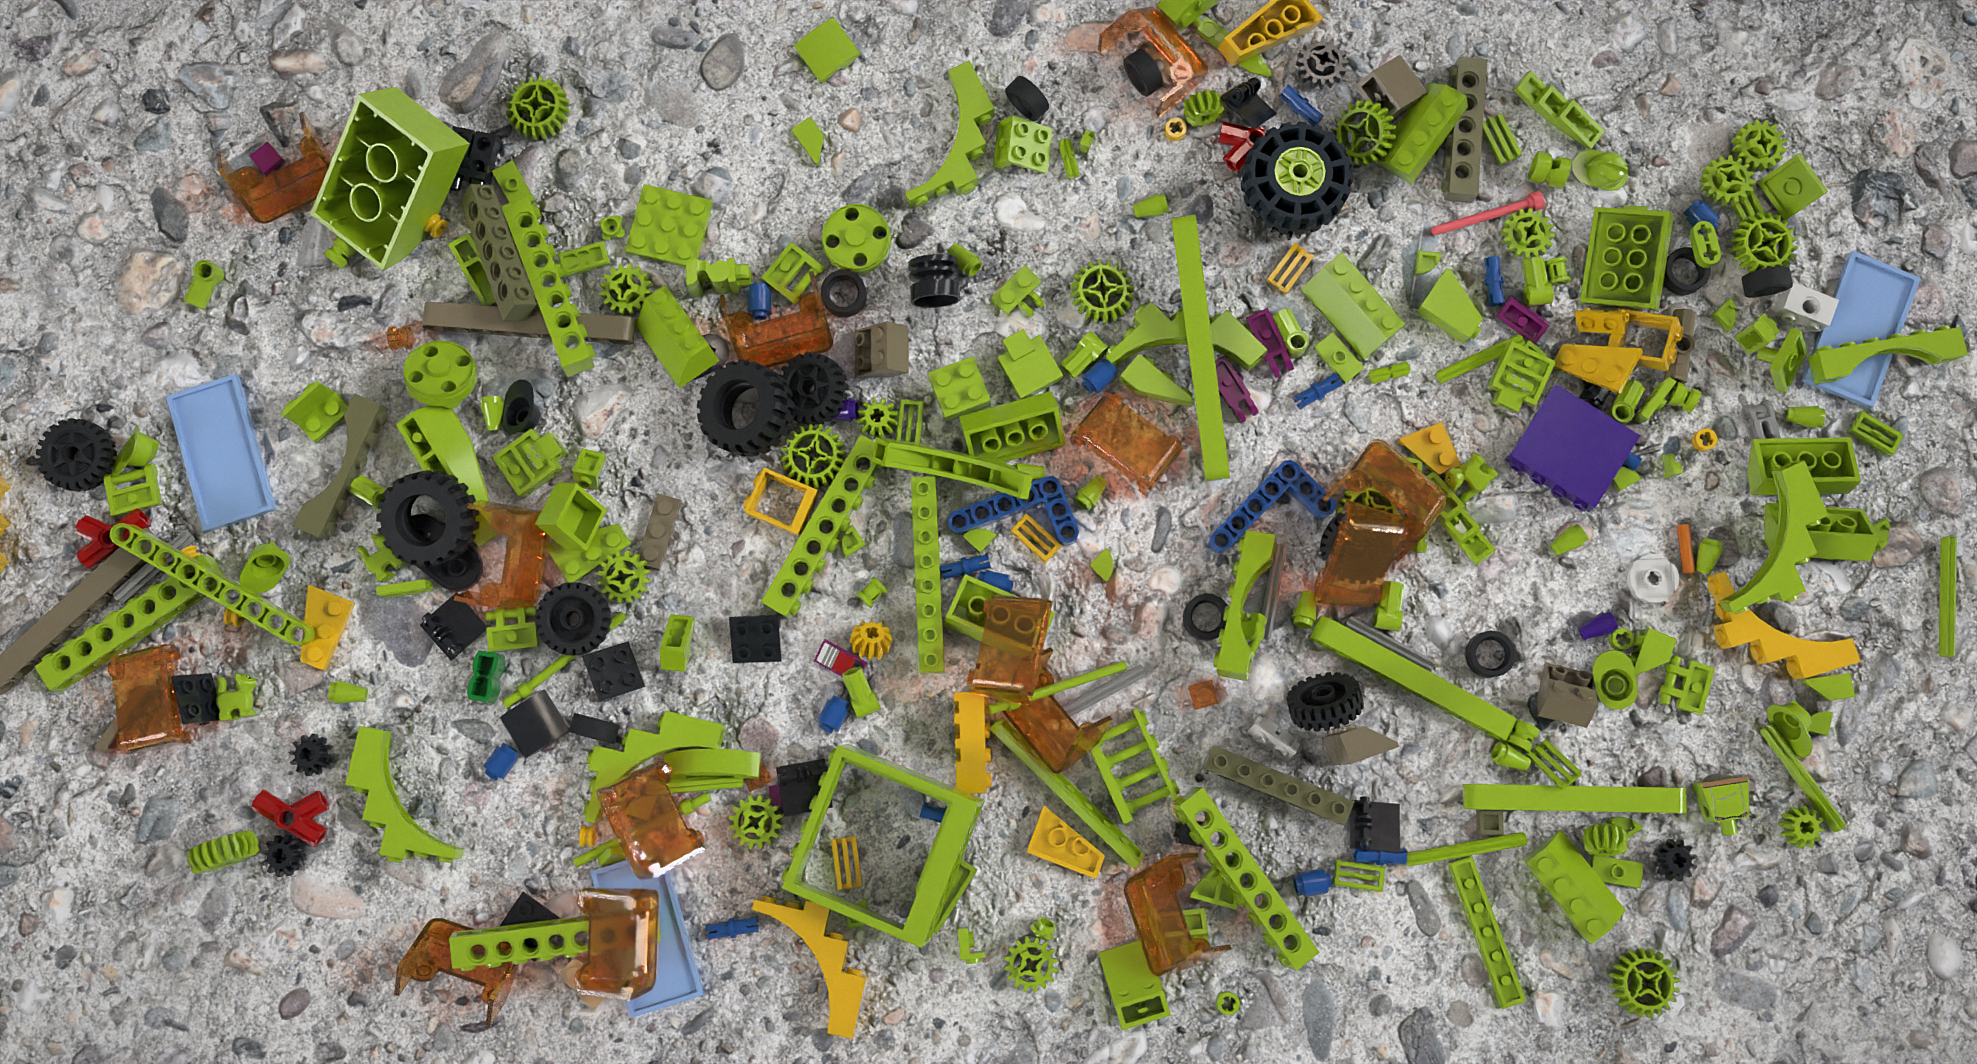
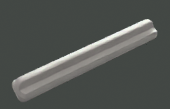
(148, 571)
(1272, 589)
(1390, 643)
(1105, 690)

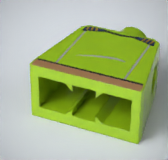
(1723, 801)

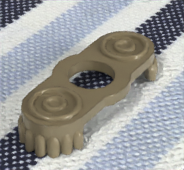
(1149, 48)

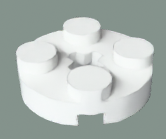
(1662, 589)

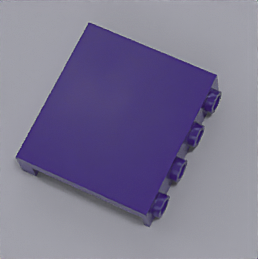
(1572, 449)

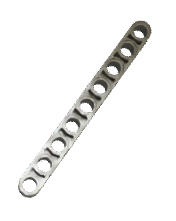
(488, 320)
(68, 615)

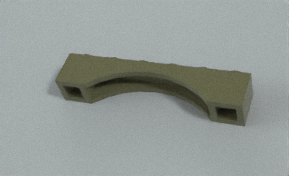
(363, 423)

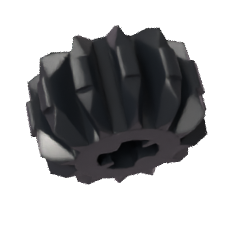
(302, 753)
(274, 855)
(1684, 860)

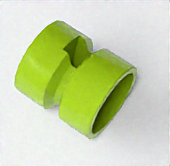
(1549, 170)

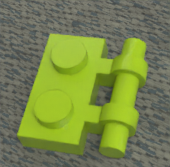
(514, 636)
(1694, 686)

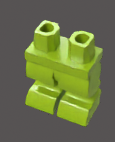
(722, 275)

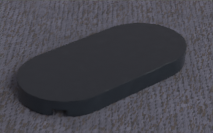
(457, 573)

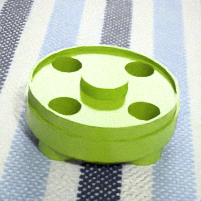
(856, 238)
(440, 374)

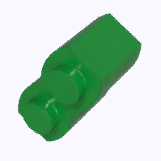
(485, 682)

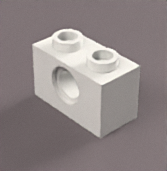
(1820, 307)

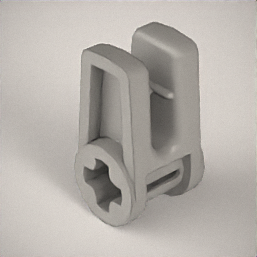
(1765, 420)

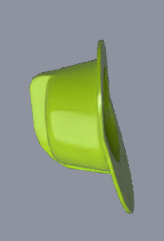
(1600, 169)
(137, 451)
(264, 567)
(1615, 679)
(1793, 725)

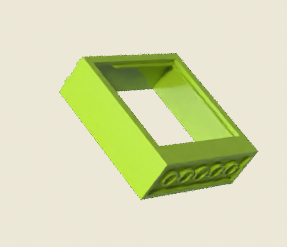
(941, 862)

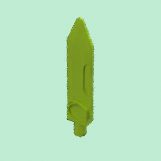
(1215, 34)

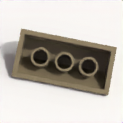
(1355, 744)

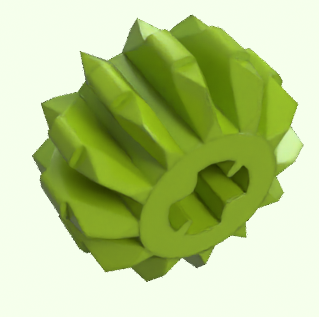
(1203, 108)
(869, 414)
(1810, 827)
(1605, 840)

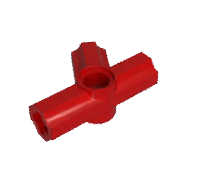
(1238, 137)
(99, 533)
(303, 811)

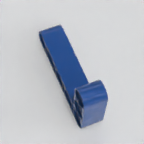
(1265, 500)
(1019, 506)

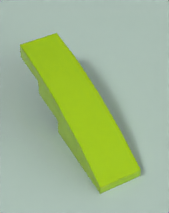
(1557, 110)
(1461, 526)

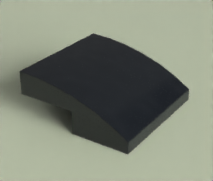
(534, 724)

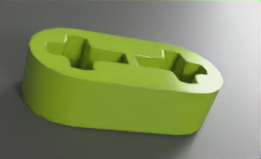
(1705, 244)

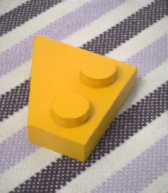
(1432, 448)

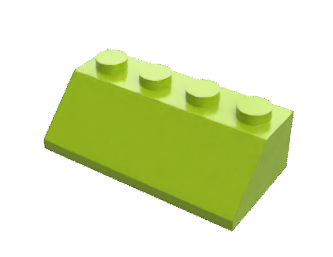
(1423, 131)
(1352, 306)
(674, 337)
(1014, 429)
(1828, 460)
(1841, 535)
(966, 609)
(1574, 886)

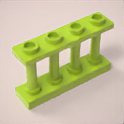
(1117, 785)

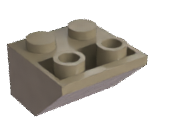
(1393, 87)
(882, 350)
(1567, 695)

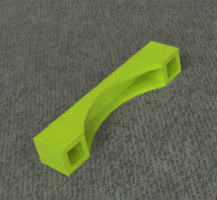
(1932, 347)
(1256, 557)

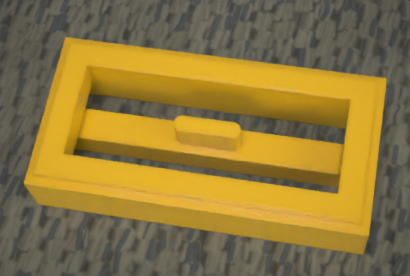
(1301, 253)
(1051, 552)
(849, 884)

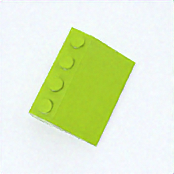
(1626, 258)

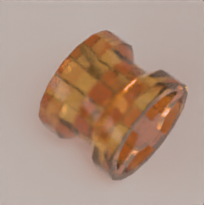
(400, 337)

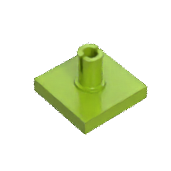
(1792, 186)
(1786, 361)

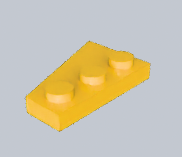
(1599, 365)
(328, 617)
(1063, 845)

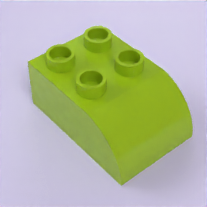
(388, 176)

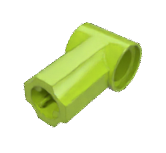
(202, 286)
(1536, 289)
(1290, 332)
(1088, 350)
(1626, 401)
(367, 490)
(1389, 613)
(862, 697)

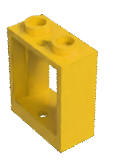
(1653, 321)
(804, 511)

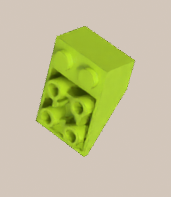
(1132, 986)

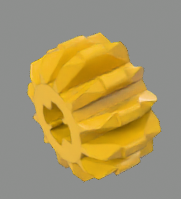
(870, 639)

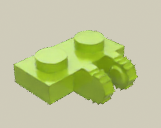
(1017, 290)

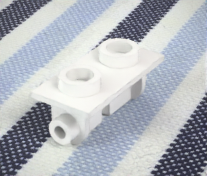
(1282, 745)

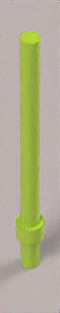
(1061, 686)
(526, 688)
(686, 807)

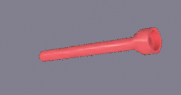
(1533, 200)

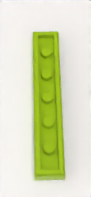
(1486, 932)

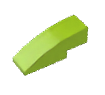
(472, 267)

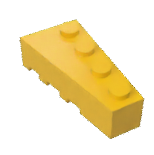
(1268, 28)
(970, 742)

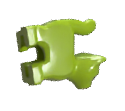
(1473, 476)
(381, 560)
(1253, 629)
(236, 700)

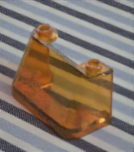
(1127, 442)
(1359, 557)
(1010, 648)
(147, 700)
(649, 821)
(619, 942)

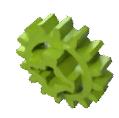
(1759, 143)
(1727, 181)
(1538, 234)
(626, 279)
(622, 567)
(750, 812)
(1017, 973)

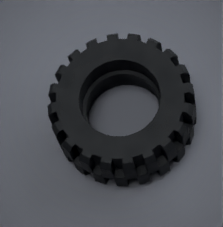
(718, 402)
(398, 525)

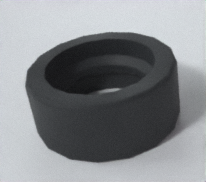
(1143, 72)
(1027, 98)
(837, 276)
(1767, 281)
(1680, 288)
(1188, 612)
(1505, 642)
(594, 728)

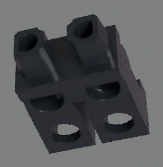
(478, 159)

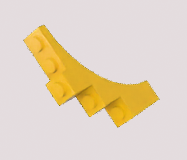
(1803, 656)
(830, 950)

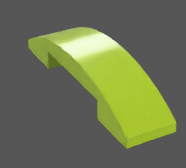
(714, 763)

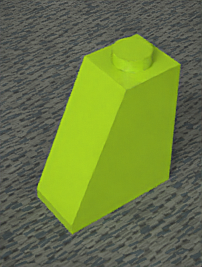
(1451, 308)

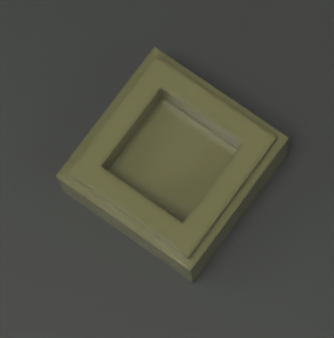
(1489, 822)

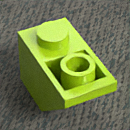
(1651, 650)

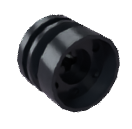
(934, 281)

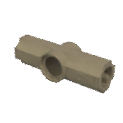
(1680, 368)

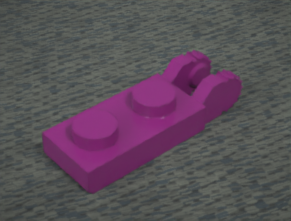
(1268, 335)
(1233, 389)

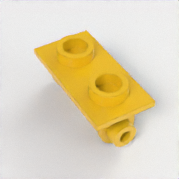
(1601, 321)

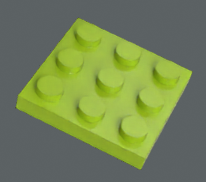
(668, 226)

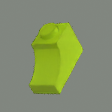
(1757, 334)
(676, 643)

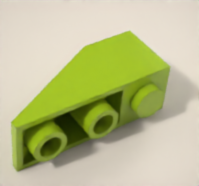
(1151, 383)

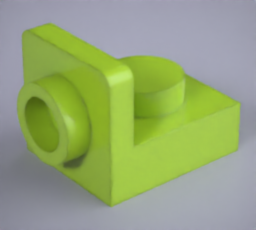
(588, 468)
(966, 941)

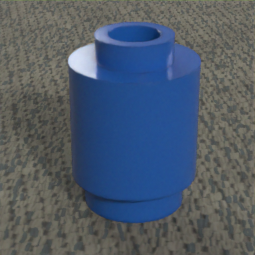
(1701, 212)
(759, 301)
(1099, 376)
(997, 580)
(833, 714)
(501, 761)
(1312, 882)

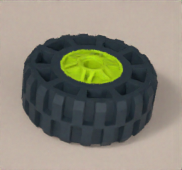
(1296, 178)

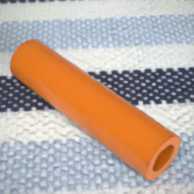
(1685, 548)

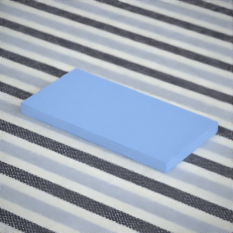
(1870, 305)
(221, 453)
(676, 966)

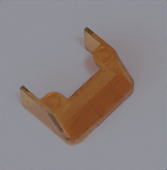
(1187, 65)
(286, 188)
(783, 337)
(1399, 482)
(523, 558)
(1051, 729)
(1160, 918)
(432, 954)

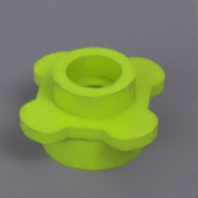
(607, 222)
(1043, 928)

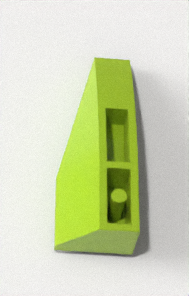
(444, 445)

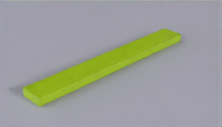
(1069, 794)

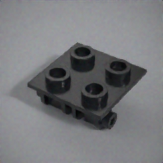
(1248, 104)
(453, 627)
(755, 638)
(613, 671)
(196, 698)
(799, 785)
(1375, 826)
(525, 911)

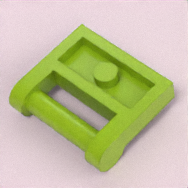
(786, 268)
(138, 496)

